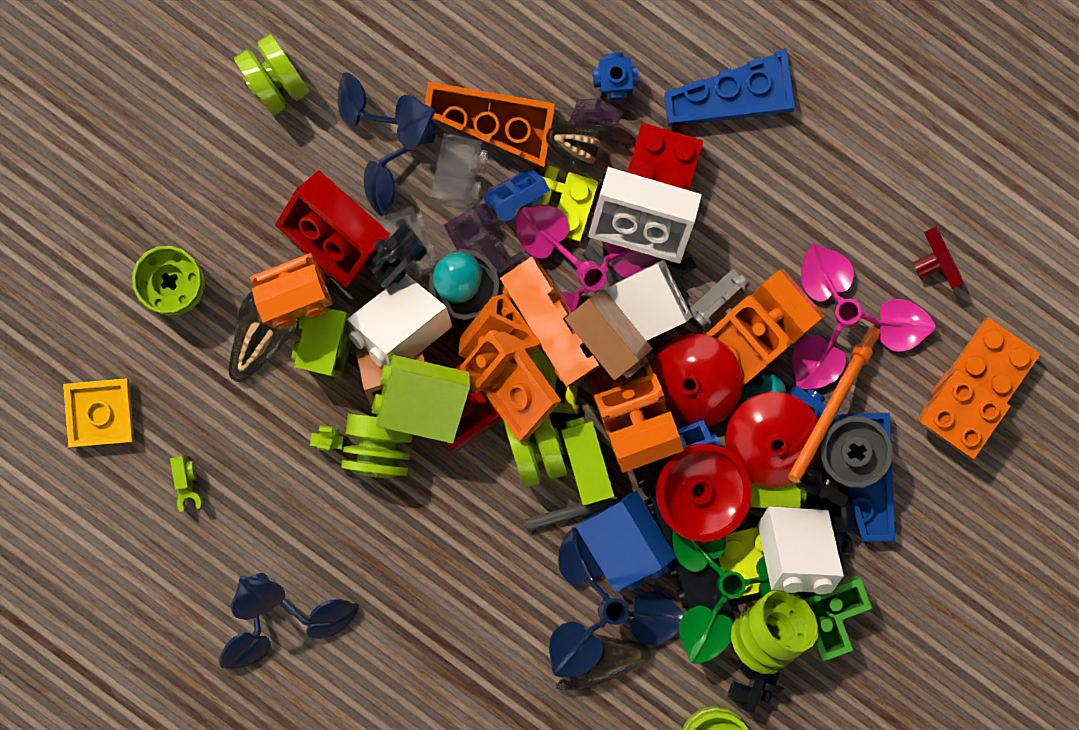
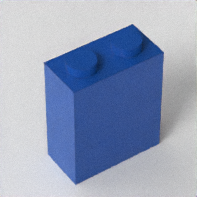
(626, 543)

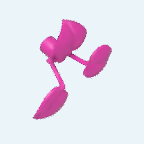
(544, 226)
(825, 275)

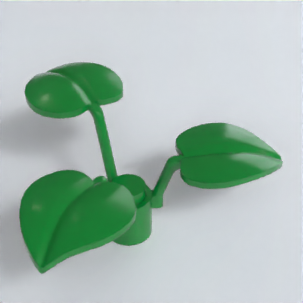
(700, 629)

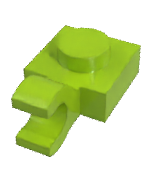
(327, 439)
(183, 474)

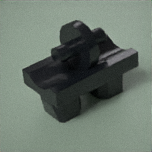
(395, 254)
(749, 694)

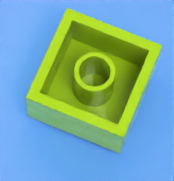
(323, 343)

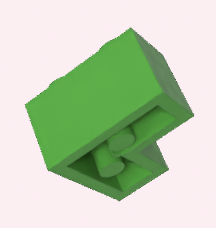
(830, 609)

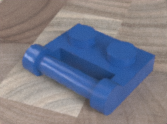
(519, 190)

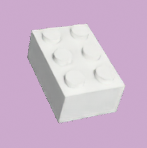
(644, 215)

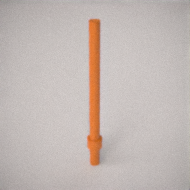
(860, 356)

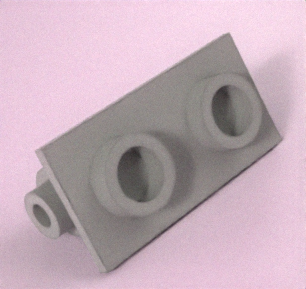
(720, 300)

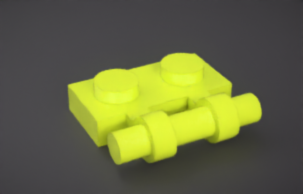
(575, 199)

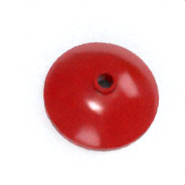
(713, 370)
(762, 421)
(723, 494)

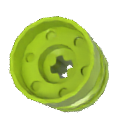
(150, 275)
(376, 448)
(774, 631)

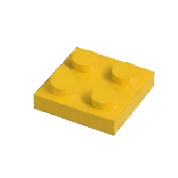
(98, 412)

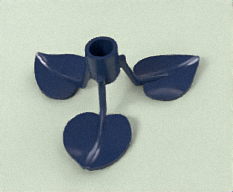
(413, 129)
(260, 595)
(574, 648)

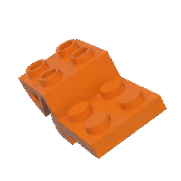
(291, 292)
(767, 323)
(500, 365)
(977, 387)
(635, 417)

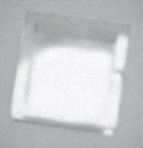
(458, 172)

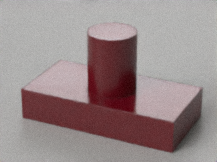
(938, 260)

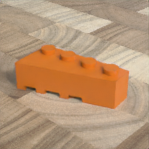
(499, 119)
(545, 314)

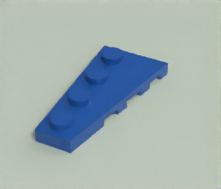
(744, 92)
(875, 502)

